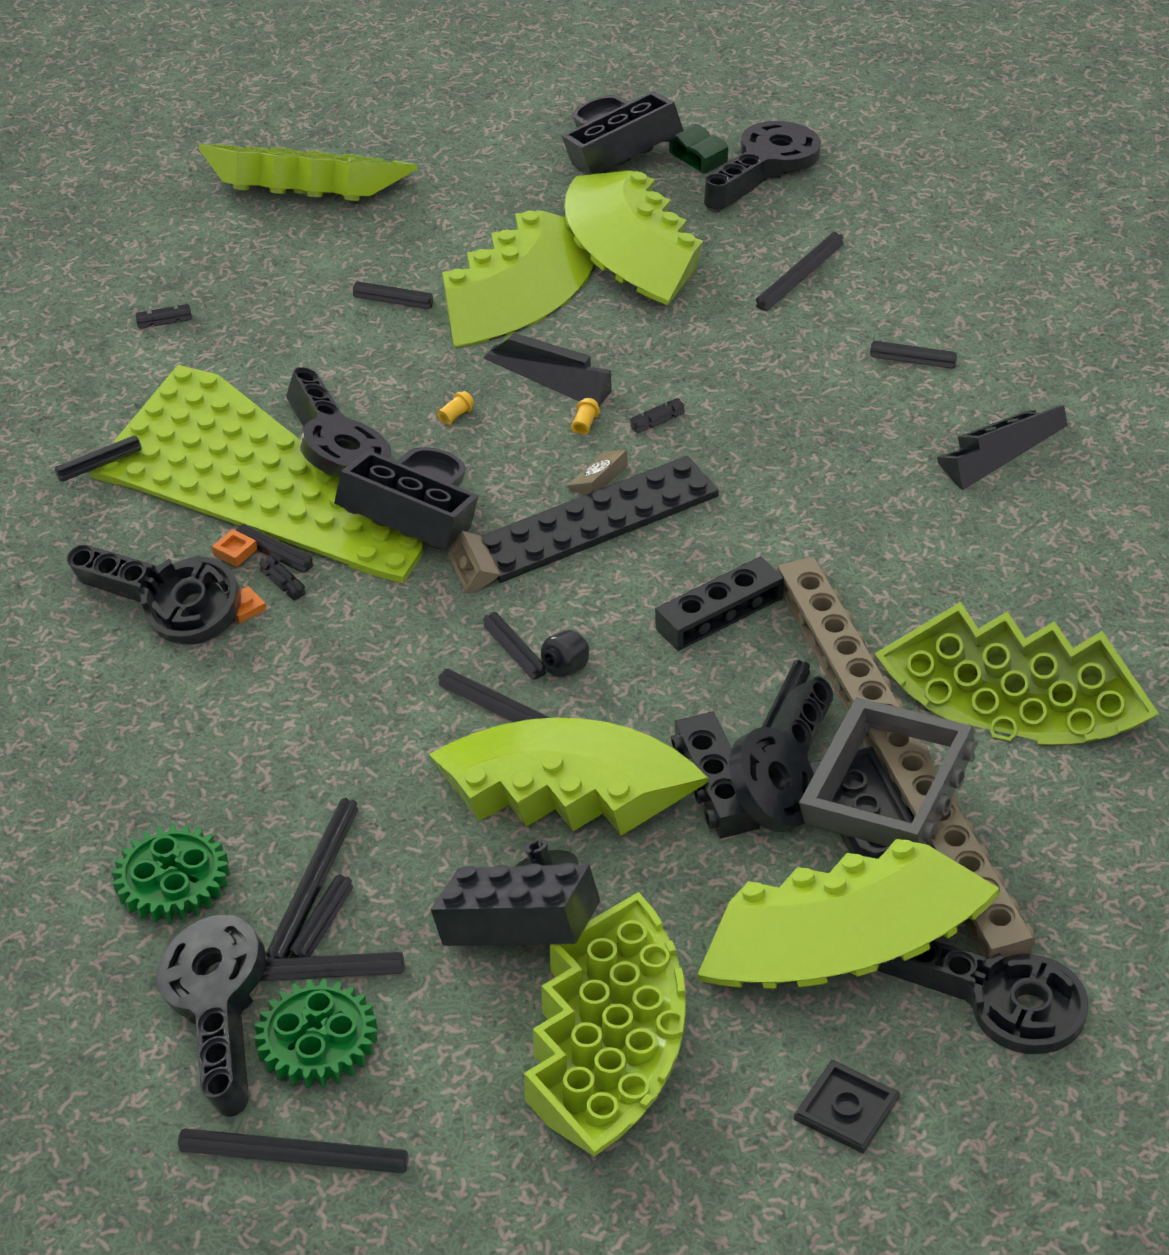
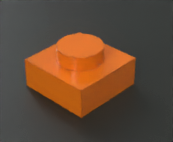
(234, 548)
(250, 605)

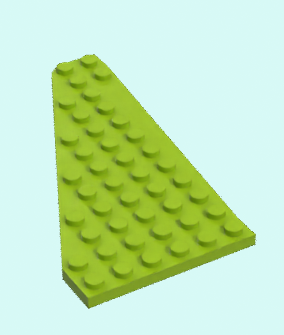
(238, 464)

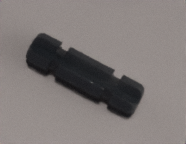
(163, 316)
(657, 415)
(282, 577)

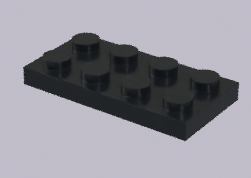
(870, 790)

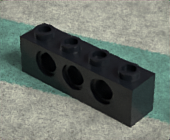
(719, 603)
(706, 745)

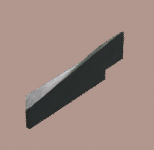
(552, 367)
(999, 443)

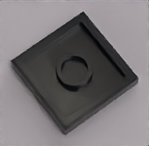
(847, 1106)

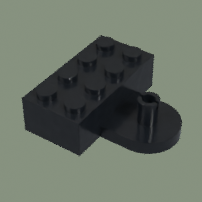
(617, 129)
(410, 494)
(532, 903)

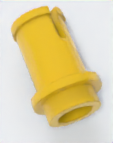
(461, 403)
(586, 411)

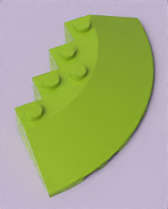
(303, 172)
(632, 232)
(516, 280)
(1017, 680)
(570, 768)
(844, 918)
(608, 1027)

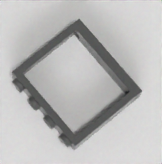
(875, 828)

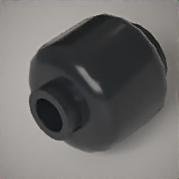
(565, 653)

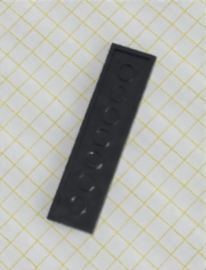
(598, 517)

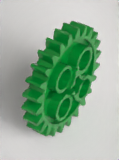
(171, 873)
(318, 1022)

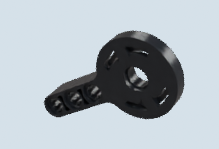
(766, 153)
(328, 436)
(163, 592)
(782, 756)
(984, 987)
(215, 1000)

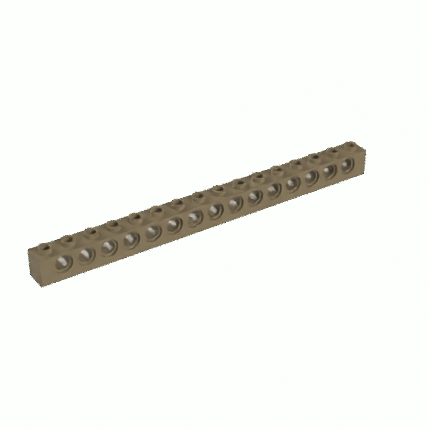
(908, 762)

